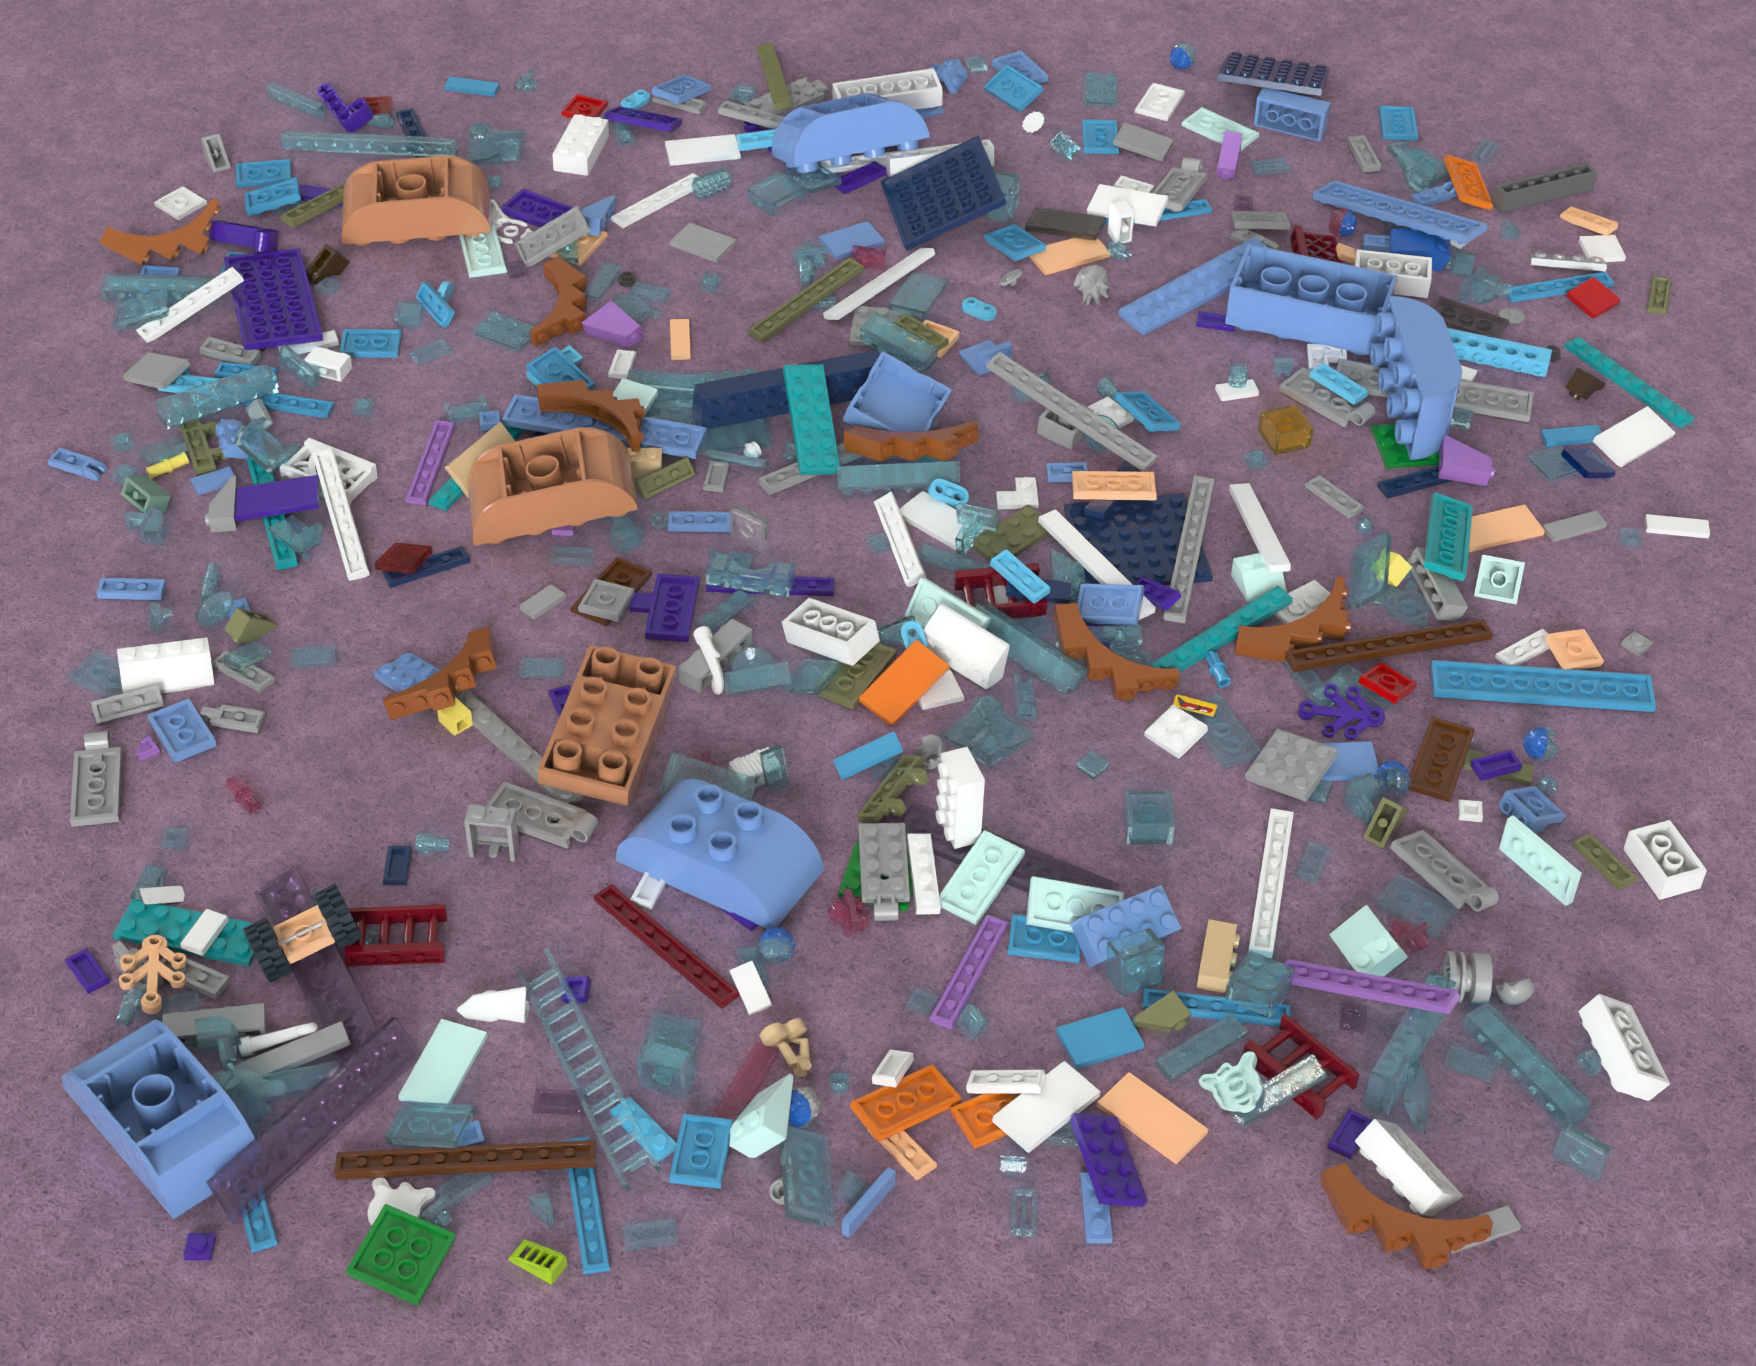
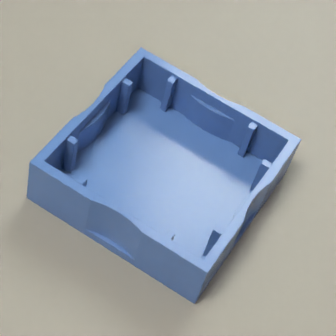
(897, 398)

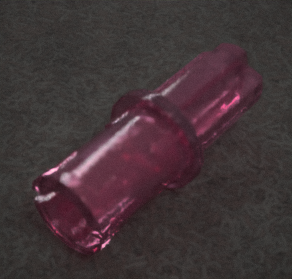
(242, 794)

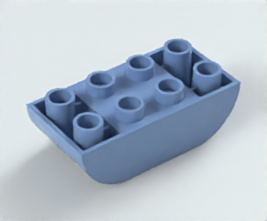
(846, 127)
(1417, 372)
(160, 1113)

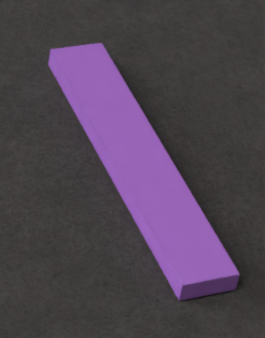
(430, 462)
(968, 972)

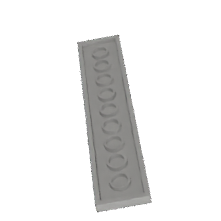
(1472, 396)

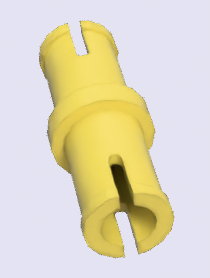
(167, 465)

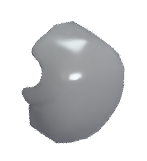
(931, 748)
(1515, 991)

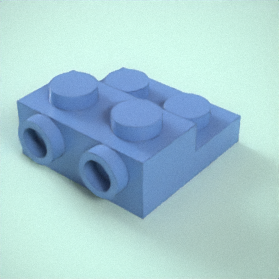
(227, 434)
(1531, 808)

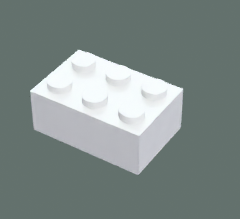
(1664, 859)

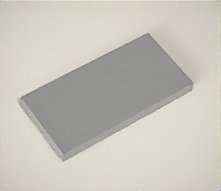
(552, 237)

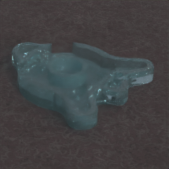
(1482, 288)
(636, 307)
(1406, 605)
(250, 1094)

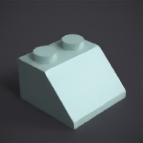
(1254, 578)
(1499, 579)

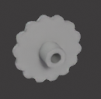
(1010, 277)
(1513, 315)

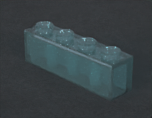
(898, 343)

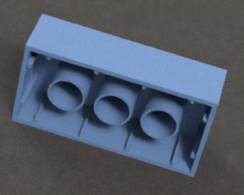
(1308, 299)

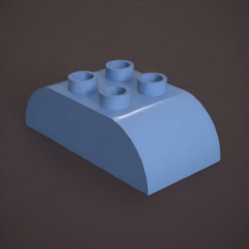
(724, 851)

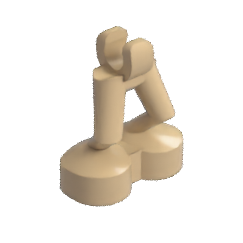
(791, 1032)

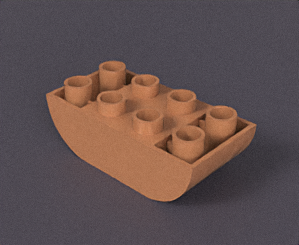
(415, 200)
(549, 484)
(608, 726)

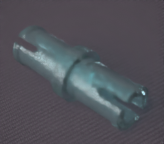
(209, 582)

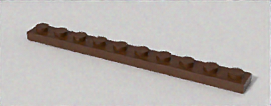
(1388, 645)
(465, 1159)

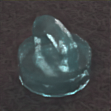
(1589, 1062)

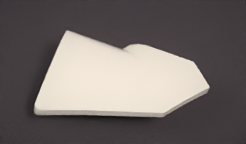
(496, 1005)

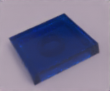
(1588, 463)

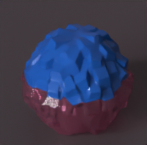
(1342, 223)

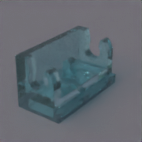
(466, 411)
(1024, 699)

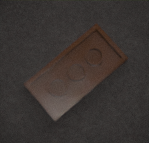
(619, 573)
(1440, 758)

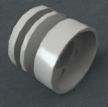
(1470, 977)

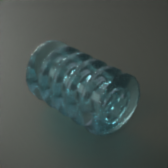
(711, 183)

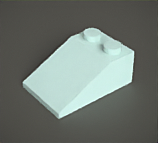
(1368, 944)
(763, 1120)

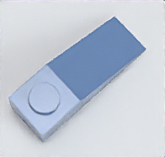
(599, 214)

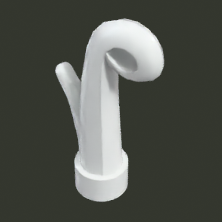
(704, 638)
(271, 1039)

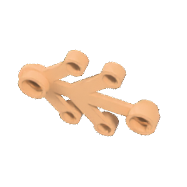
(154, 947)

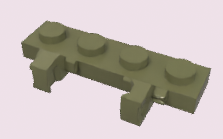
(201, 455)
(885, 797)

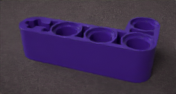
(349, 116)
(257, 237)

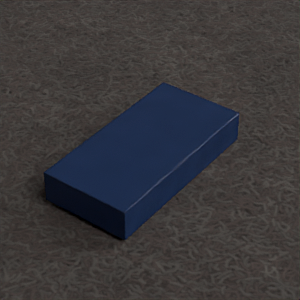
(397, 865)

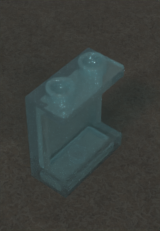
(774, 192)
(263, 446)

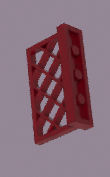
(1301, 245)

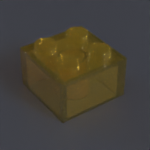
(1285, 429)

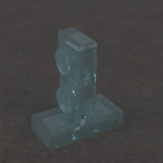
(973, 521)

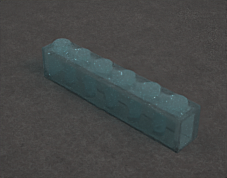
(128, 286)
(216, 396)
(894, 476)
(1034, 652)
(1526, 1065)

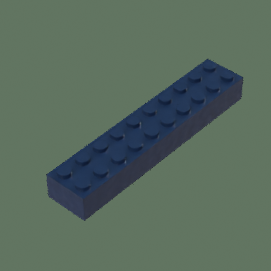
(765, 394)

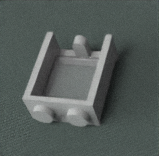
(492, 827)

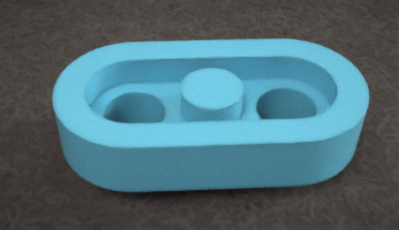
(636, 100)
(979, 309)
(947, 492)
(915, 626)

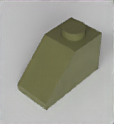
(248, 625)
(1385, 822)
(1164, 1015)

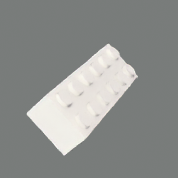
(915, 88)

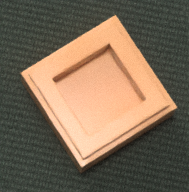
(1346, 253)

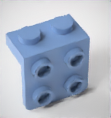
(951, 73)
(980, 354)

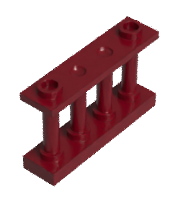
(988, 577)
(398, 953)
(1310, 1101)

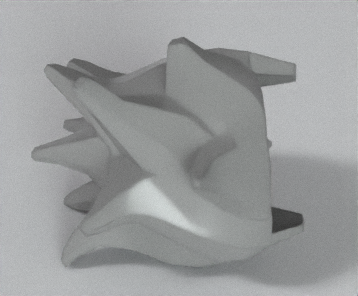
(1092, 283)

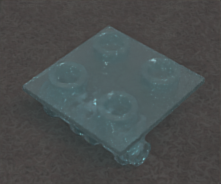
(297, 534)
(1068, 571)

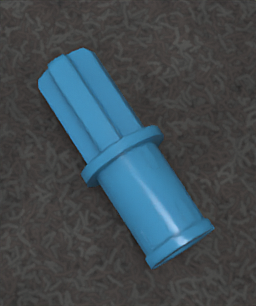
(1218, 669)

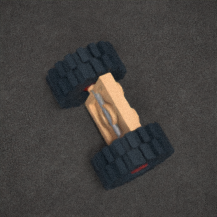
(302, 934)

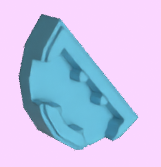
(446, 289)

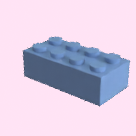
(1292, 114)
(1124, 918)

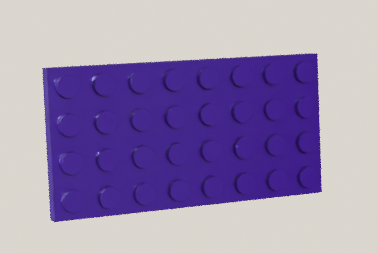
(274, 299)

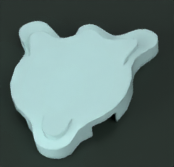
(1236, 1086)

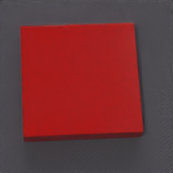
(584, 106)
(1593, 297)
(1387, 683)

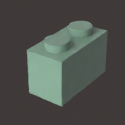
(145, 493)

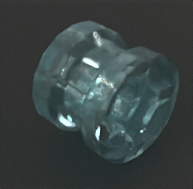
(1238, 375)

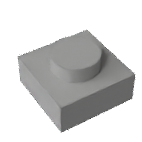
(1636, 643)

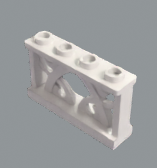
(354, 468)

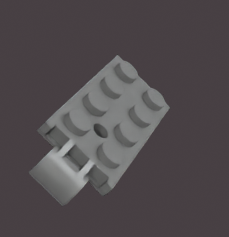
(801, 94)
(1182, 183)
(1324, 401)
(96, 794)
(537, 811)
(883, 855)
(1444, 871)

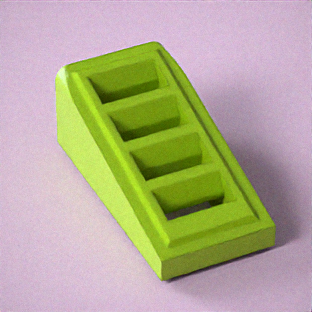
(550, 1274)

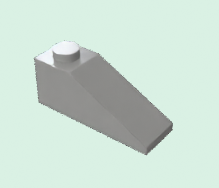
(222, 508)

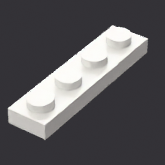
(923, 874)

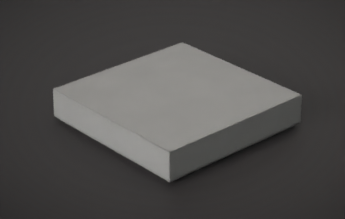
(606, 600)

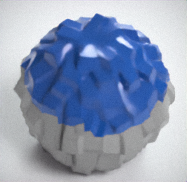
(803, 1107)

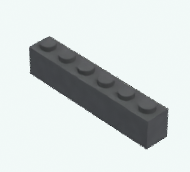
(1544, 187)

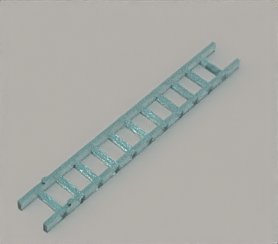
(637, 1159)

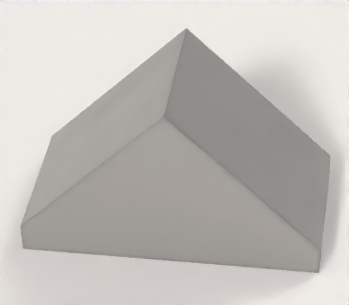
(215, 153)

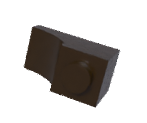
(326, 264)
(1583, 384)

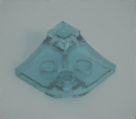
(494, 146)
(1419, 165)
(987, 732)

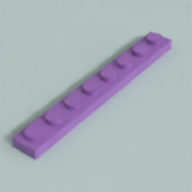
(1374, 987)

